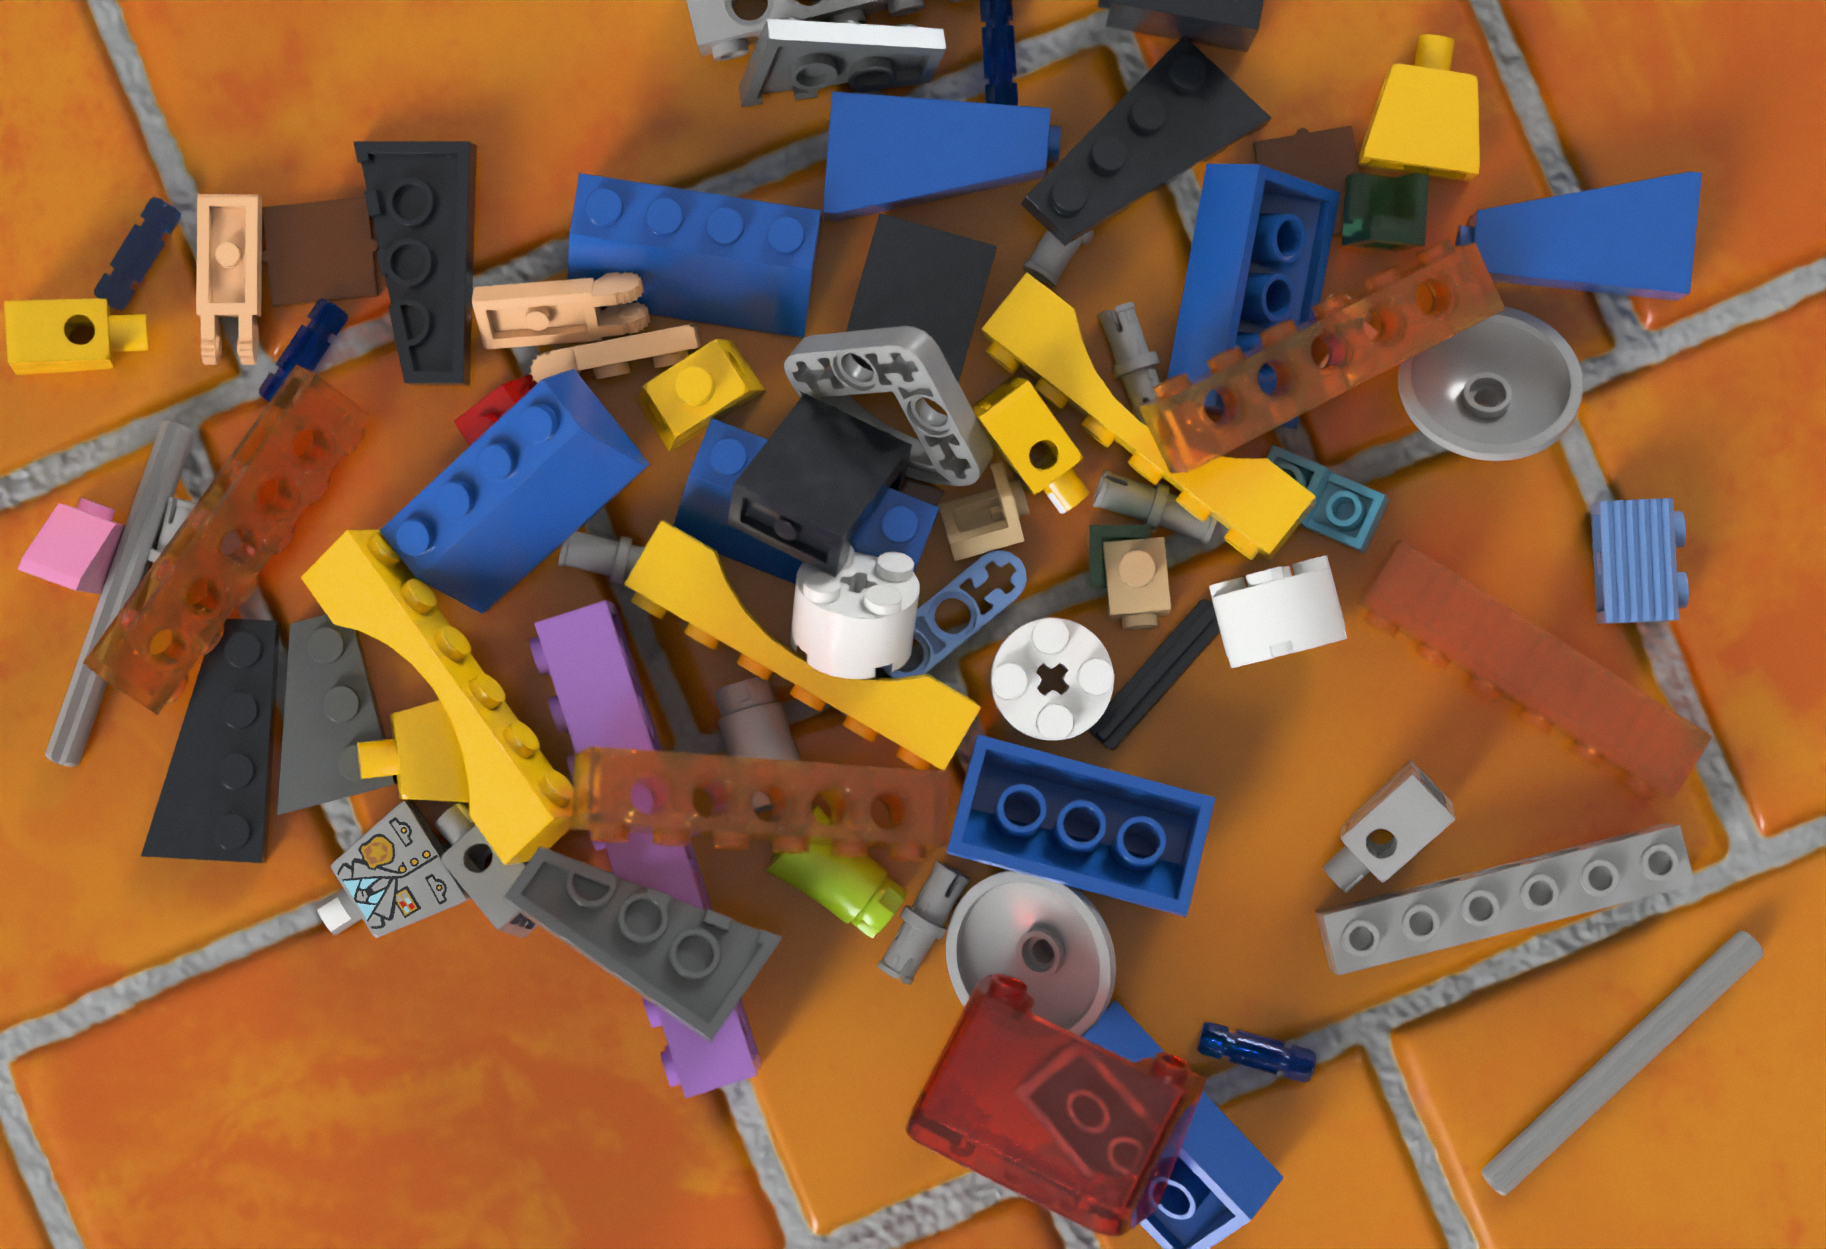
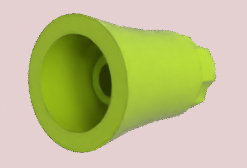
(846, 886)

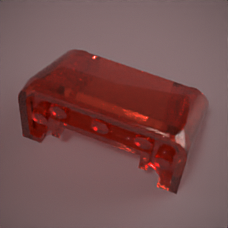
(1055, 1111)

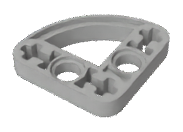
(949, 446)

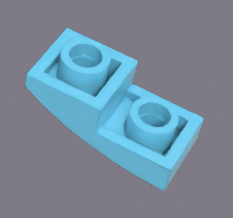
(1342, 507)

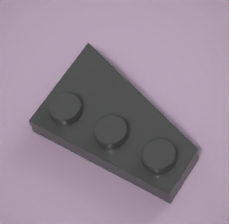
(821, 54)
(325, 716)

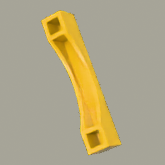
(1245, 495)
(691, 582)
(512, 786)

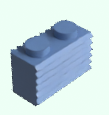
(1637, 561)

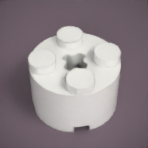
(1278, 612)
(857, 617)
(1087, 678)

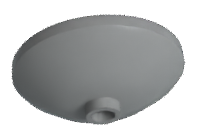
(1504, 362)
(1003, 930)

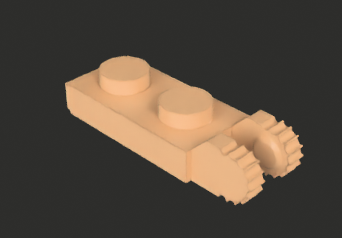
(229, 271)
(559, 311)
(612, 356)

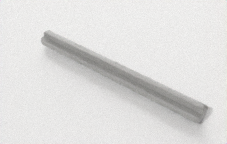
(125, 574)
(1622, 1062)

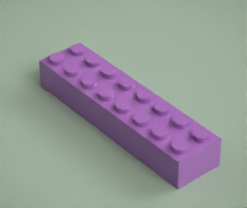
(606, 707)

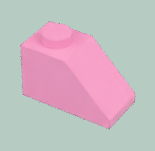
(75, 547)

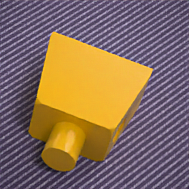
(1426, 117)
(42, 329)
(696, 389)
(421, 754)

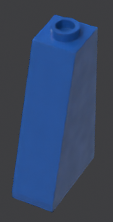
(926, 150)
(1596, 240)

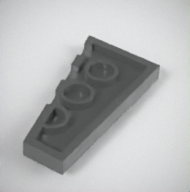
(658, 946)

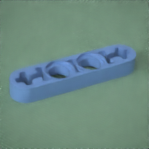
(939, 644)

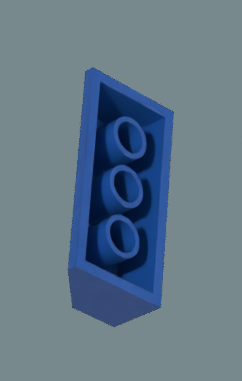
(699, 252)
(1251, 265)
(516, 493)
(894, 524)
(1081, 825)
(1218, 1172)

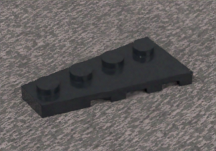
(1156, 132)
(425, 237)
(222, 762)

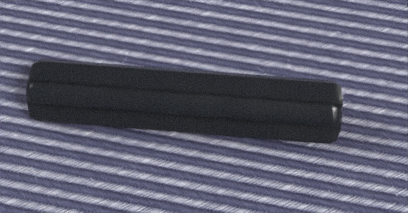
(1157, 675)

